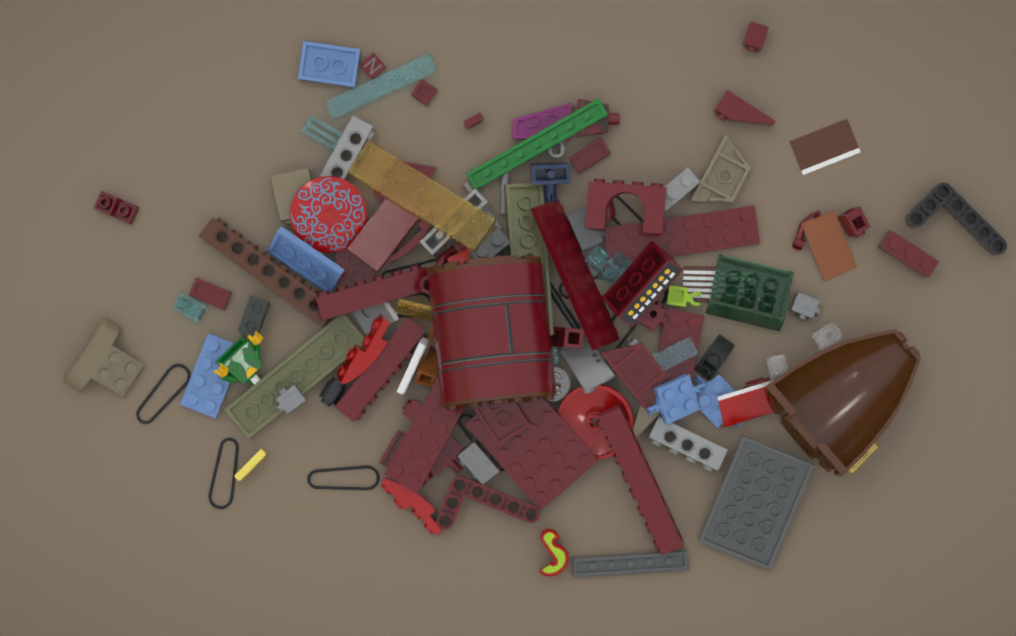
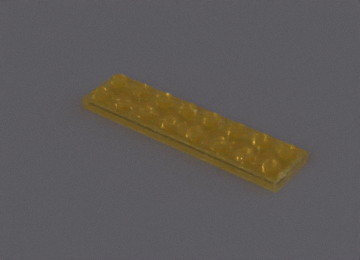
(421, 196)

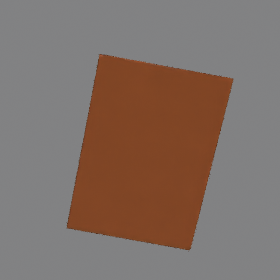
(829, 245)

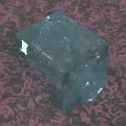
(189, 308)

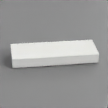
(413, 365)

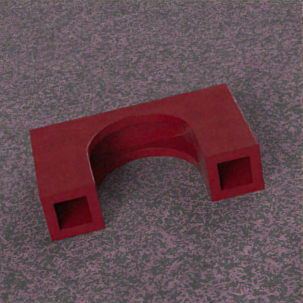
(602, 193)

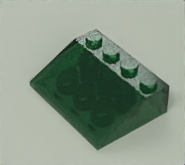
(749, 293)

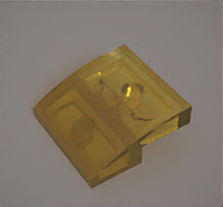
(414, 310)

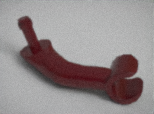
(798, 243)
(444, 255)

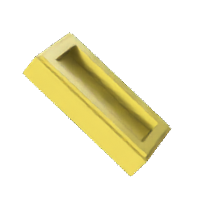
(250, 465)

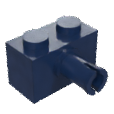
(550, 175)

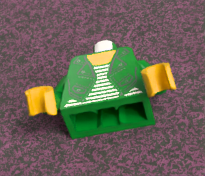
(241, 361)

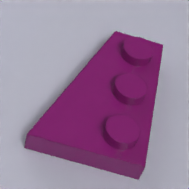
(533, 123)

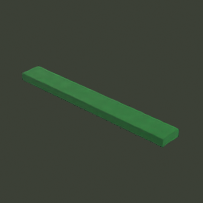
(537, 144)

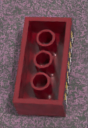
(642, 283)

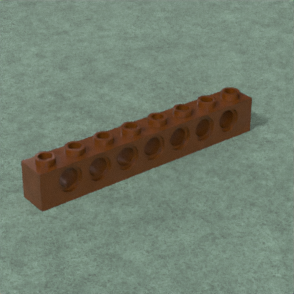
(210, 235)

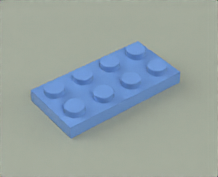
(305, 260)
(205, 388)

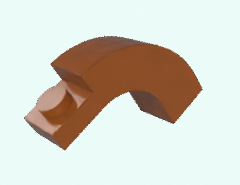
(428, 368)

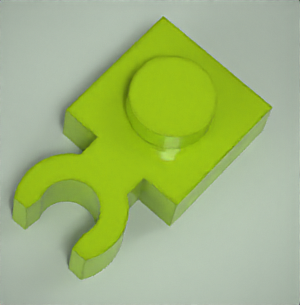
(679, 296)

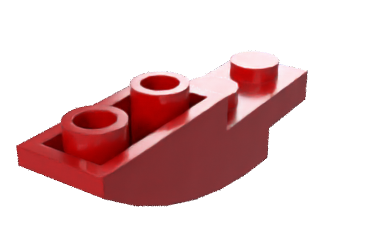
(362, 357)
(406, 497)

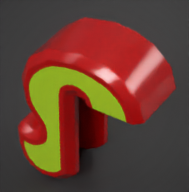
(557, 552)

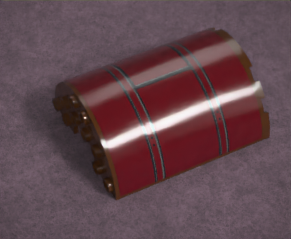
(491, 331)

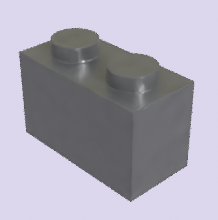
(479, 461)

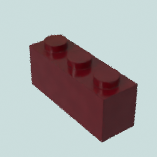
(908, 254)

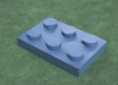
(329, 64)

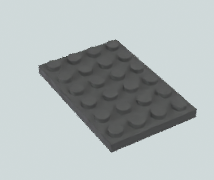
(756, 502)

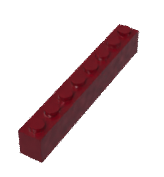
(641, 479)

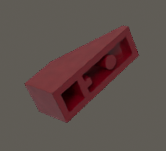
(738, 110)

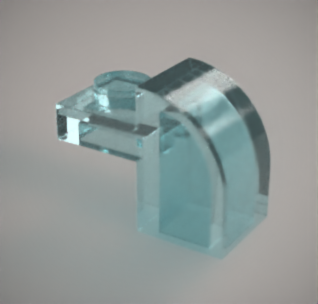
(608, 267)

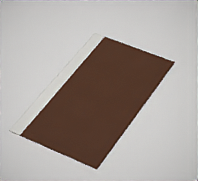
(825, 146)

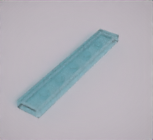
(381, 86)

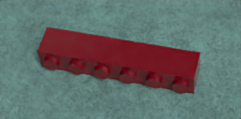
(371, 293)
(377, 375)

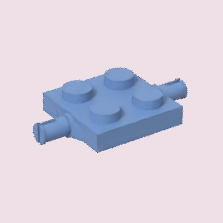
(676, 399)
(708, 399)

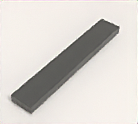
(630, 563)

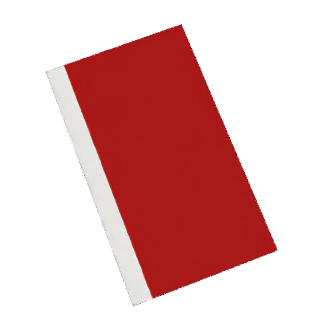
(744, 404)

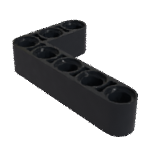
(965, 208)

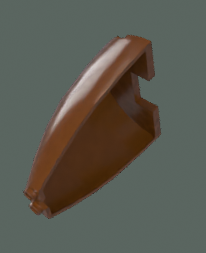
(845, 397)

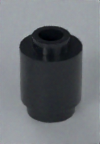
(332, 392)

